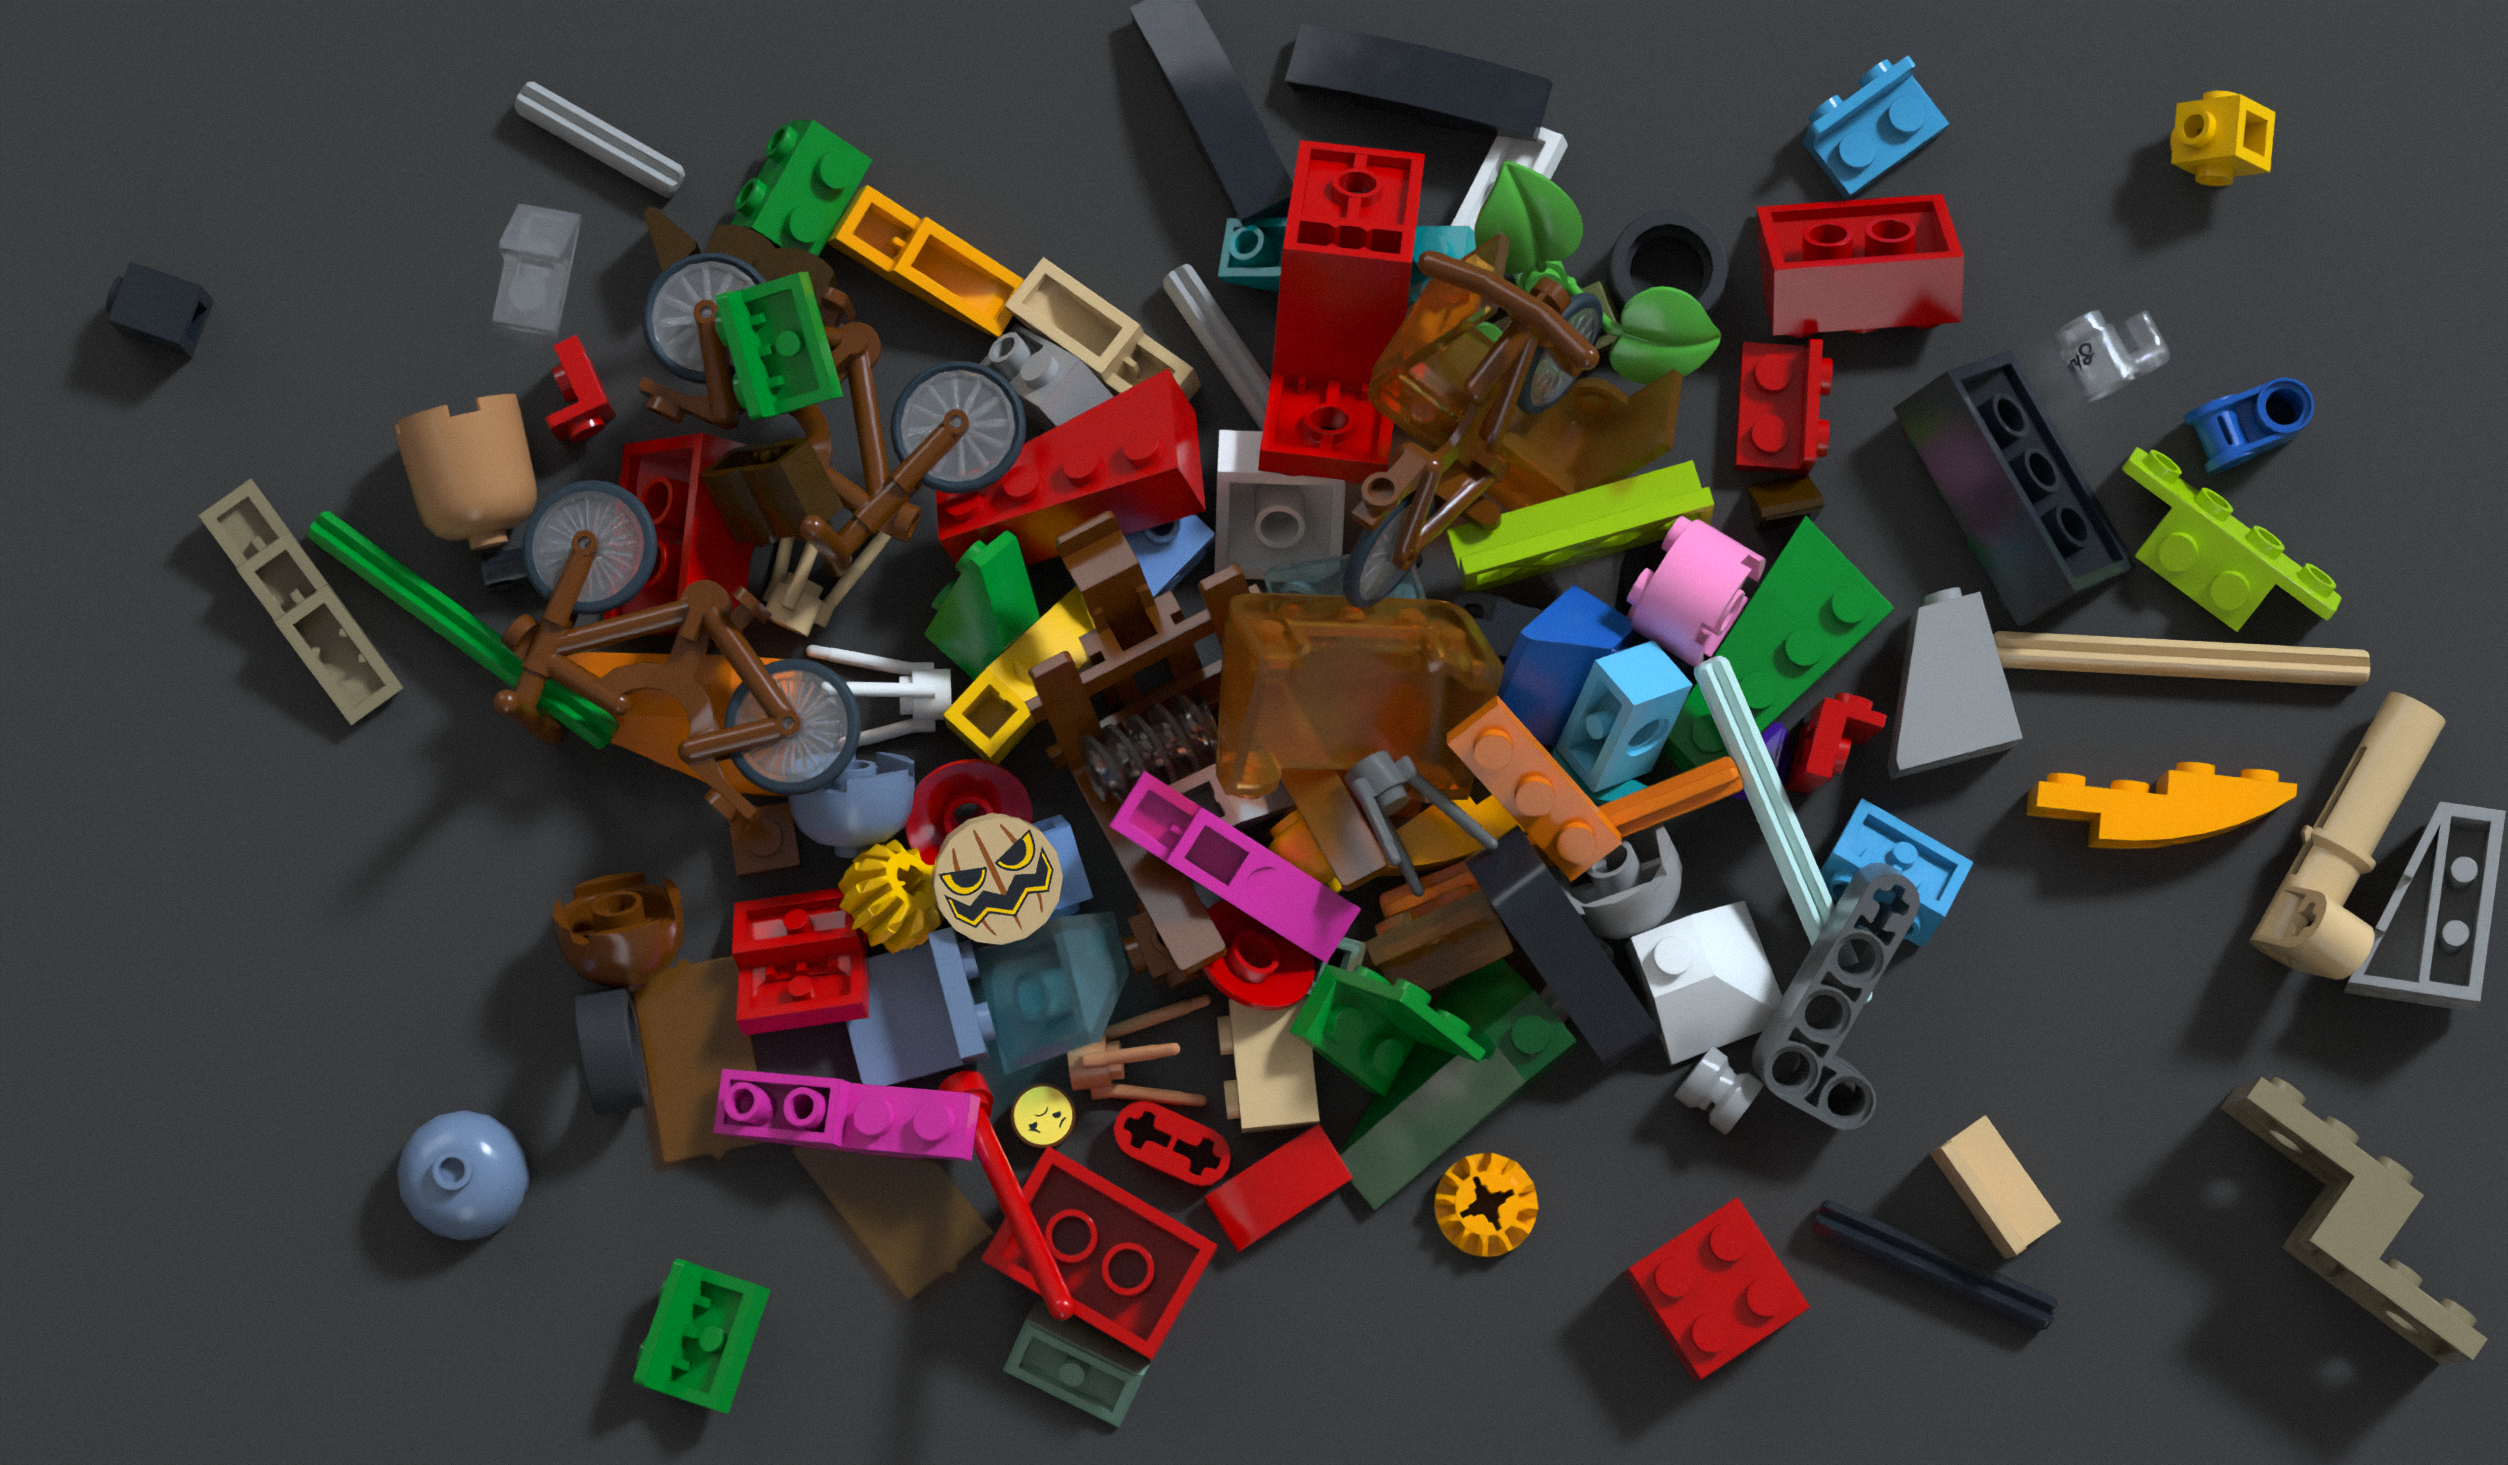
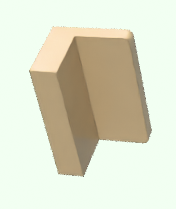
(1995, 1187)

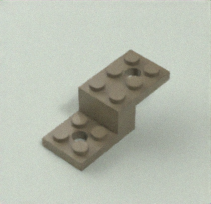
(2354, 1219)

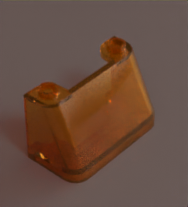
(1337, 682)

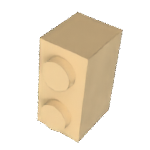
(1271, 1069)

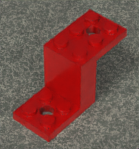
(1339, 308)

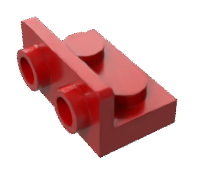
(1780, 407)
(1827, 739)

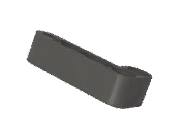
(1849, 988)

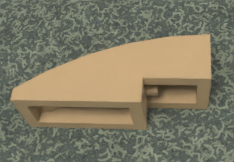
(1094, 331)

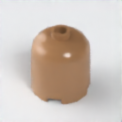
(470, 470)

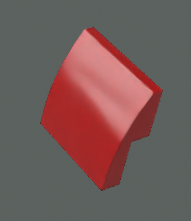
(798, 962)

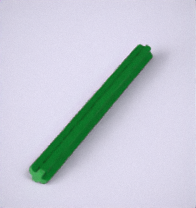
(455, 624)

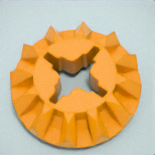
(1475, 1233)

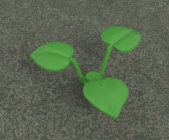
(1659, 325)

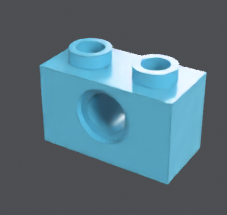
(1623, 716)

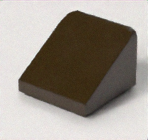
(668, 239)
(1784, 502)

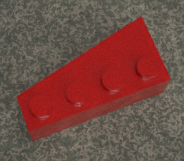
(1120, 457)

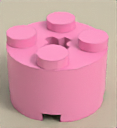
(1694, 591)

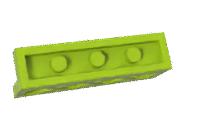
(1579, 527)

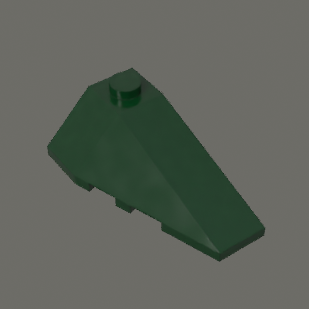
(1448, 1097)

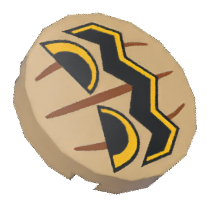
(996, 879)

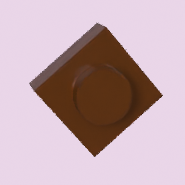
(766, 844)

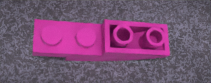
(1234, 867)
(846, 1115)

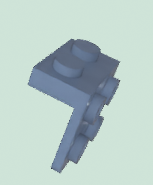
(921, 1013)

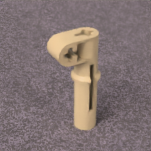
(2306, 917)

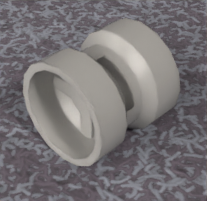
(1718, 1090)

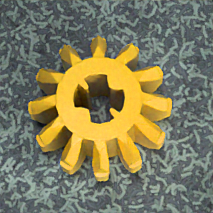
(891, 896)

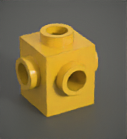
(2222, 137)

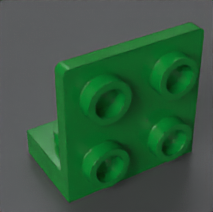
(1373, 1026)

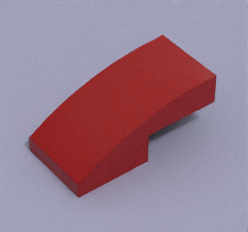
(1278, 1188)

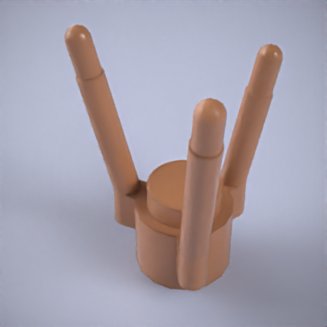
(1103, 1062)

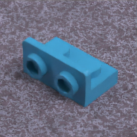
(1873, 128)
(1880, 837)

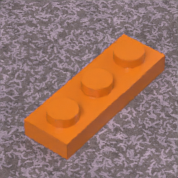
(1534, 788)

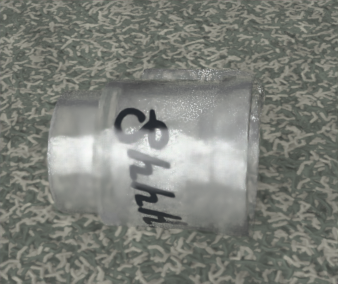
(2100, 358)

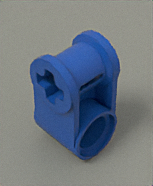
(2239, 428)

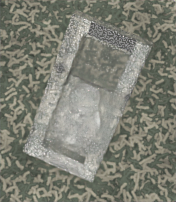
(536, 269)

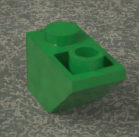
(984, 606)

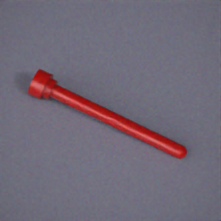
(1012, 1199)

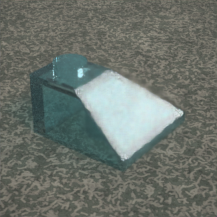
(1053, 988)

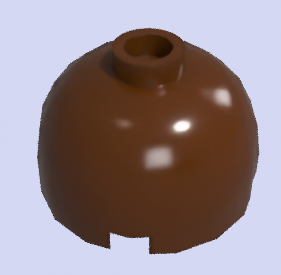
(620, 929)

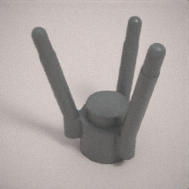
(1382, 791)

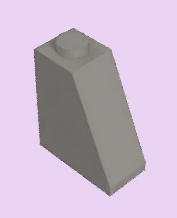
(1950, 688)

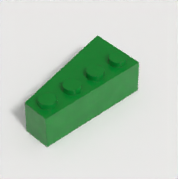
(1786, 640)

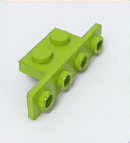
(2215, 554)

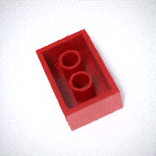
(1115, 1252)

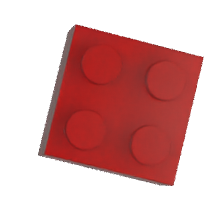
(1716, 1289)

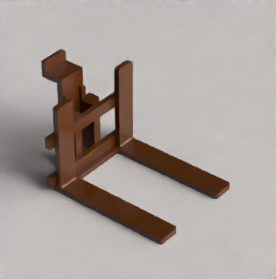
(1127, 637)

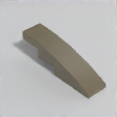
(301, 601)

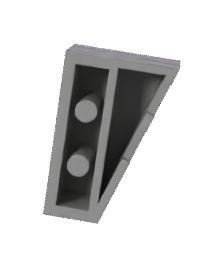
(2440, 915)

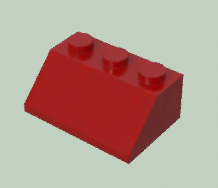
(1860, 265)
(688, 527)

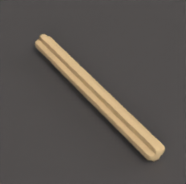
(2183, 658)

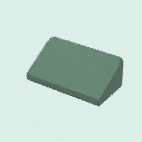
(1077, 1364)

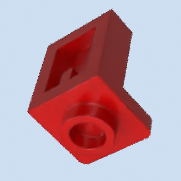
(578, 381)

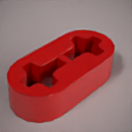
(1178, 1129)

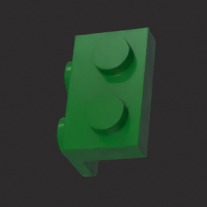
(801, 186)
(777, 347)
(700, 1335)

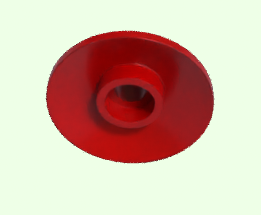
(958, 783)
(1260, 964)

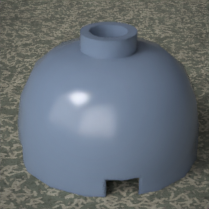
(860, 806)
(463, 1175)

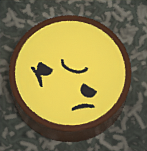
(1043, 1116)

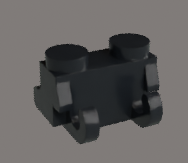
(1497, 619)

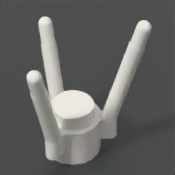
(921, 691)

